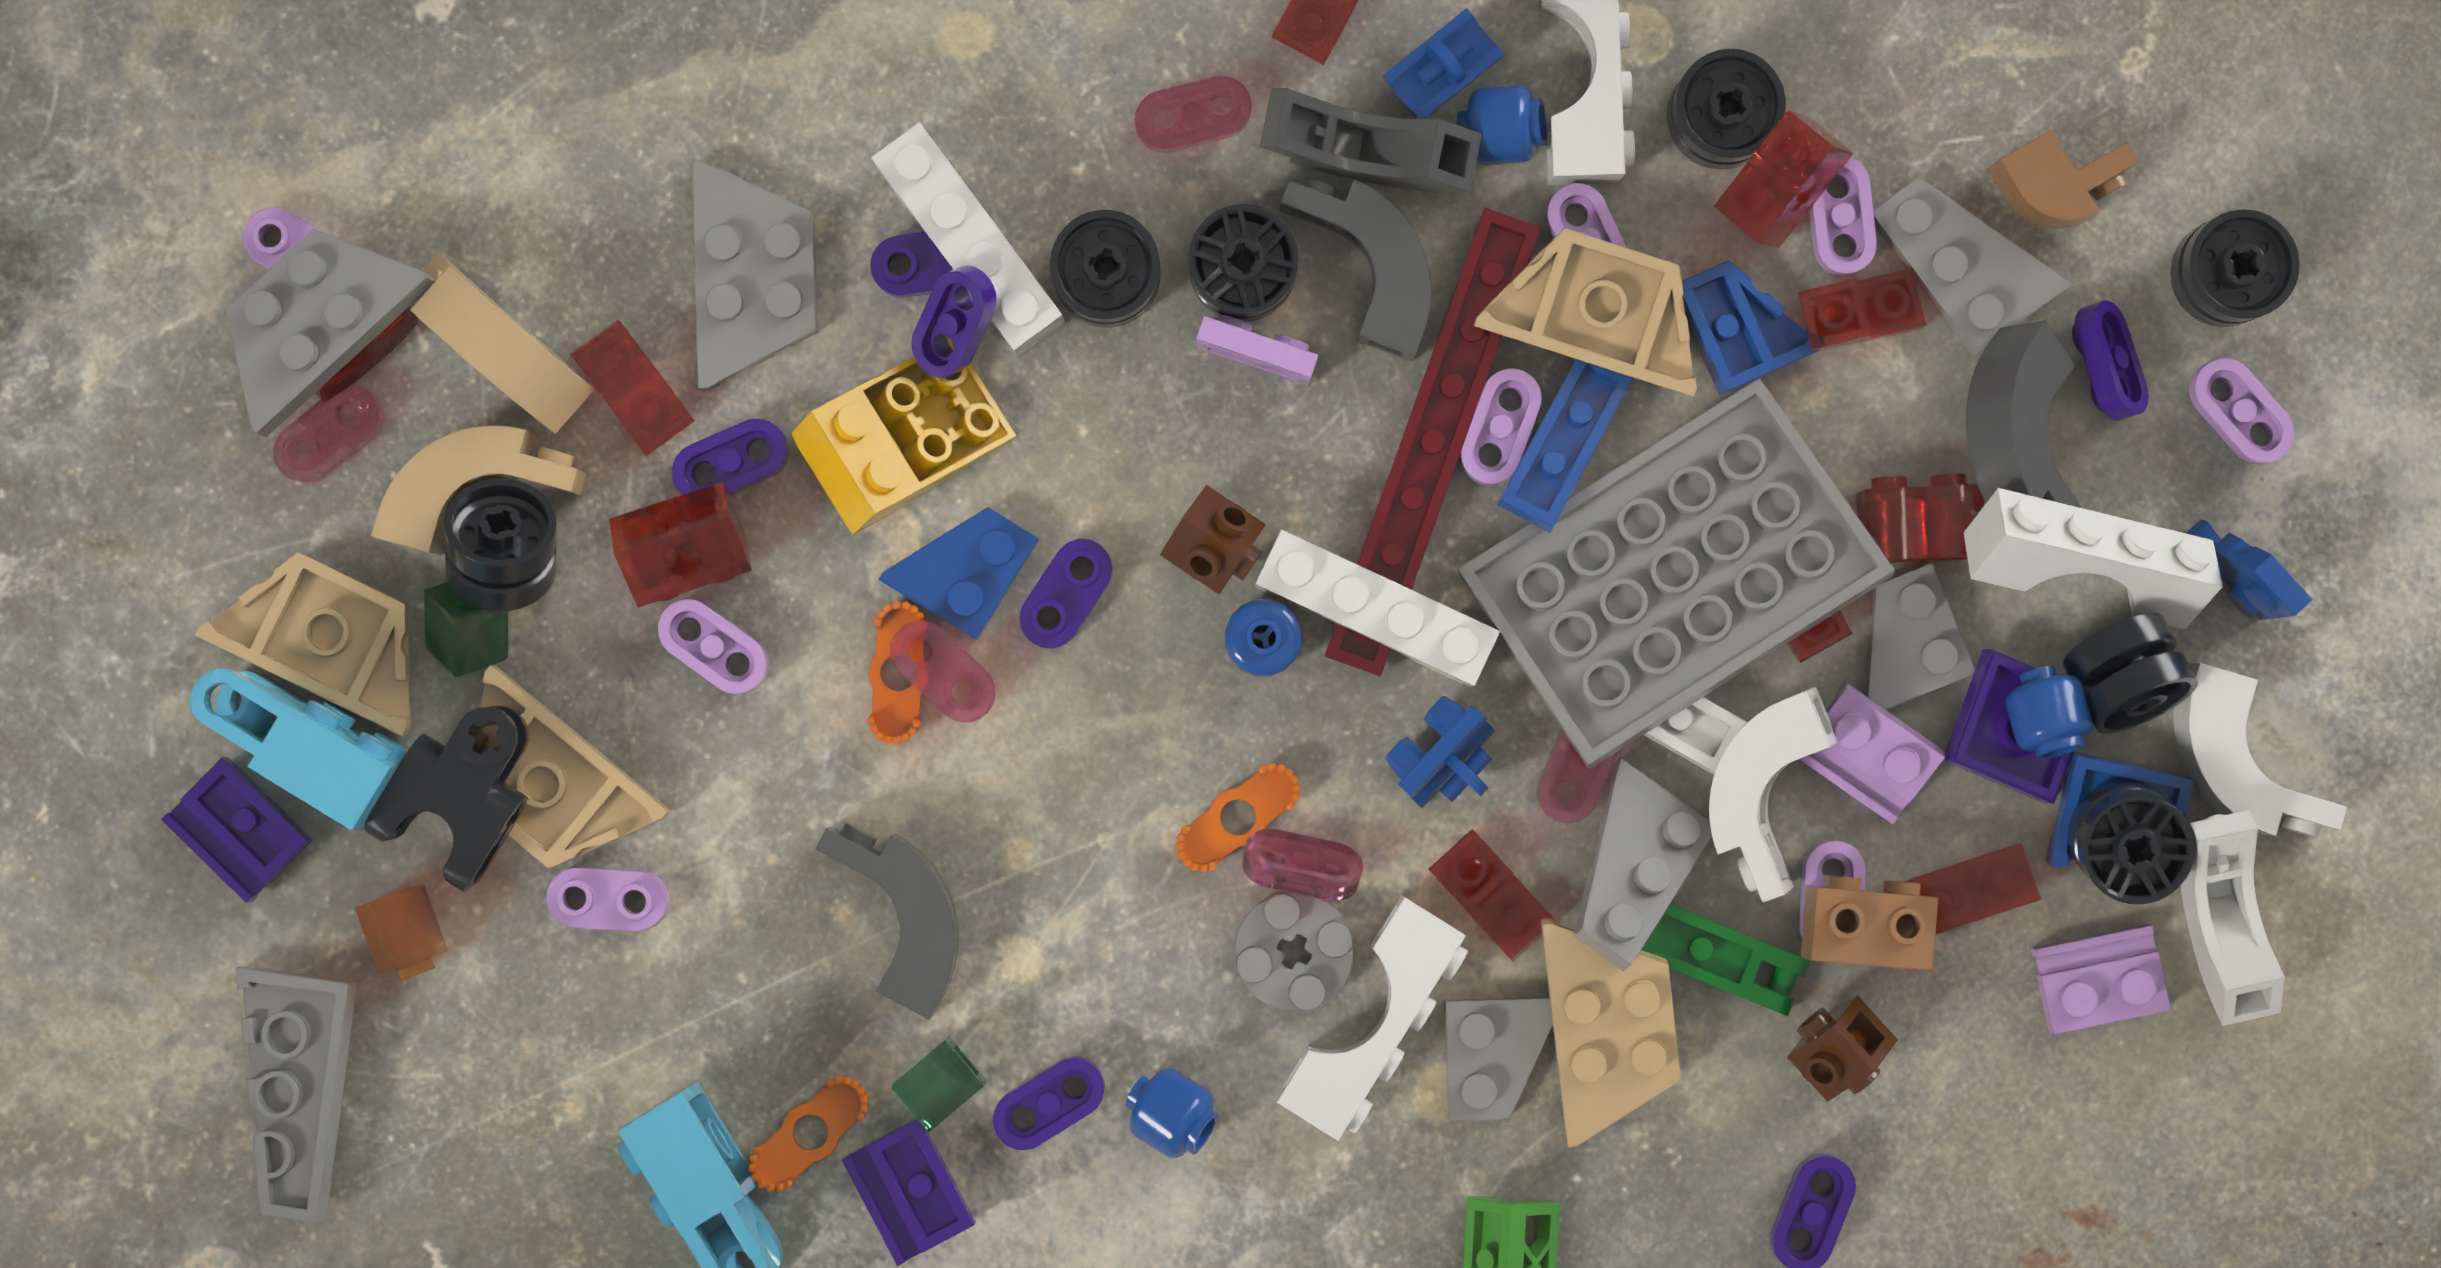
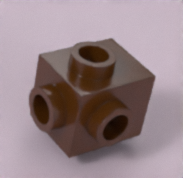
(1214, 541)
(1836, 1059)

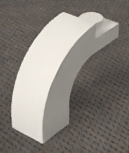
(2216, 755)
(1744, 782)
(2226, 921)

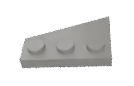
(1964, 264)
(1639, 864)

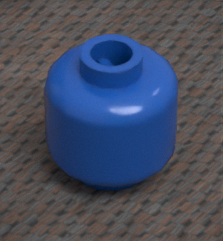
(1509, 124)
(1271, 659)
(2049, 713)
(1171, 1113)

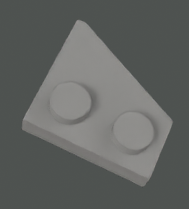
(1913, 639)
(1492, 1053)

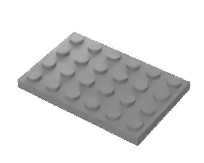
(1676, 573)

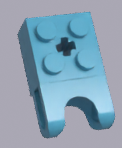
(300, 743)
(700, 1181)

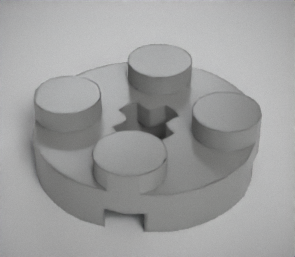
(1304, 984)

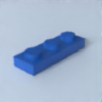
(1564, 443)

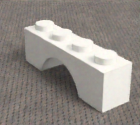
(1589, 137)
(967, 235)
(2032, 539)
(1377, 608)
(1332, 1084)

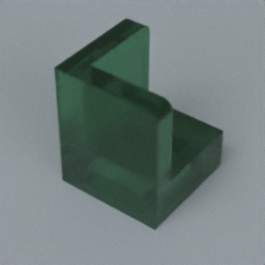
(462, 634)
(938, 1084)

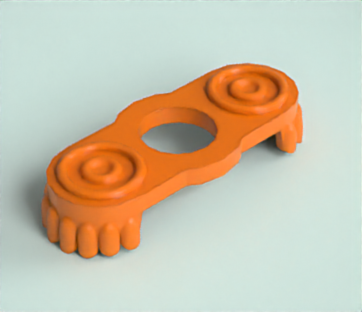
(894, 712)
(1206, 840)
(782, 1159)

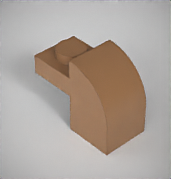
(2048, 189)

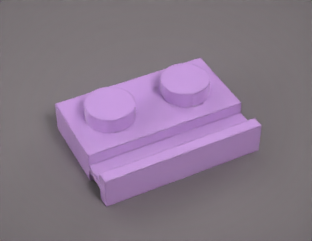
(1278, 356)
(1875, 755)
(2100, 979)

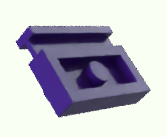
(237, 829)
(908, 1191)

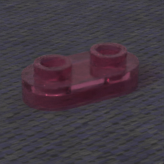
(1195, 119)
(329, 438)
(942, 670)
(1567, 765)
(1302, 864)

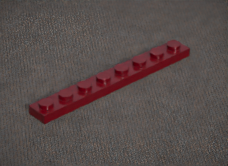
(1437, 423)

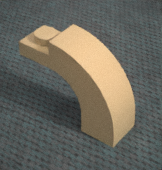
(499, 346)
(424, 487)

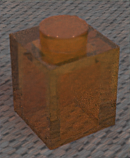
(402, 932)

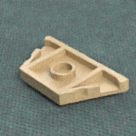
(1600, 309)
(326, 638)
(571, 787)
(1608, 1030)

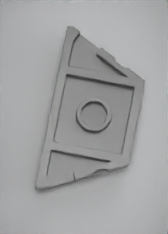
(749, 274)
(313, 319)

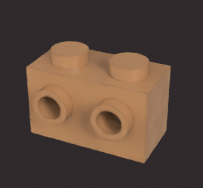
(1869, 926)

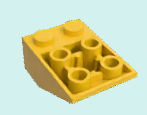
(899, 439)

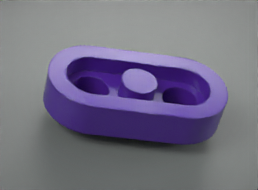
(925, 268)
(955, 316)
(2111, 360)
(731, 458)
(1067, 594)
(1049, 1102)
(1817, 1213)

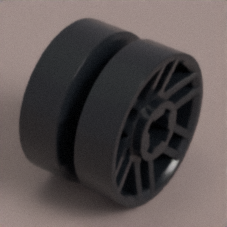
(1712, 80)
(1262, 239)
(1086, 245)
(2264, 268)
(500, 544)
(2131, 672)
(2129, 872)

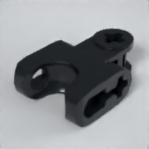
(463, 787)

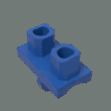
(1443, 65)
(1451, 762)

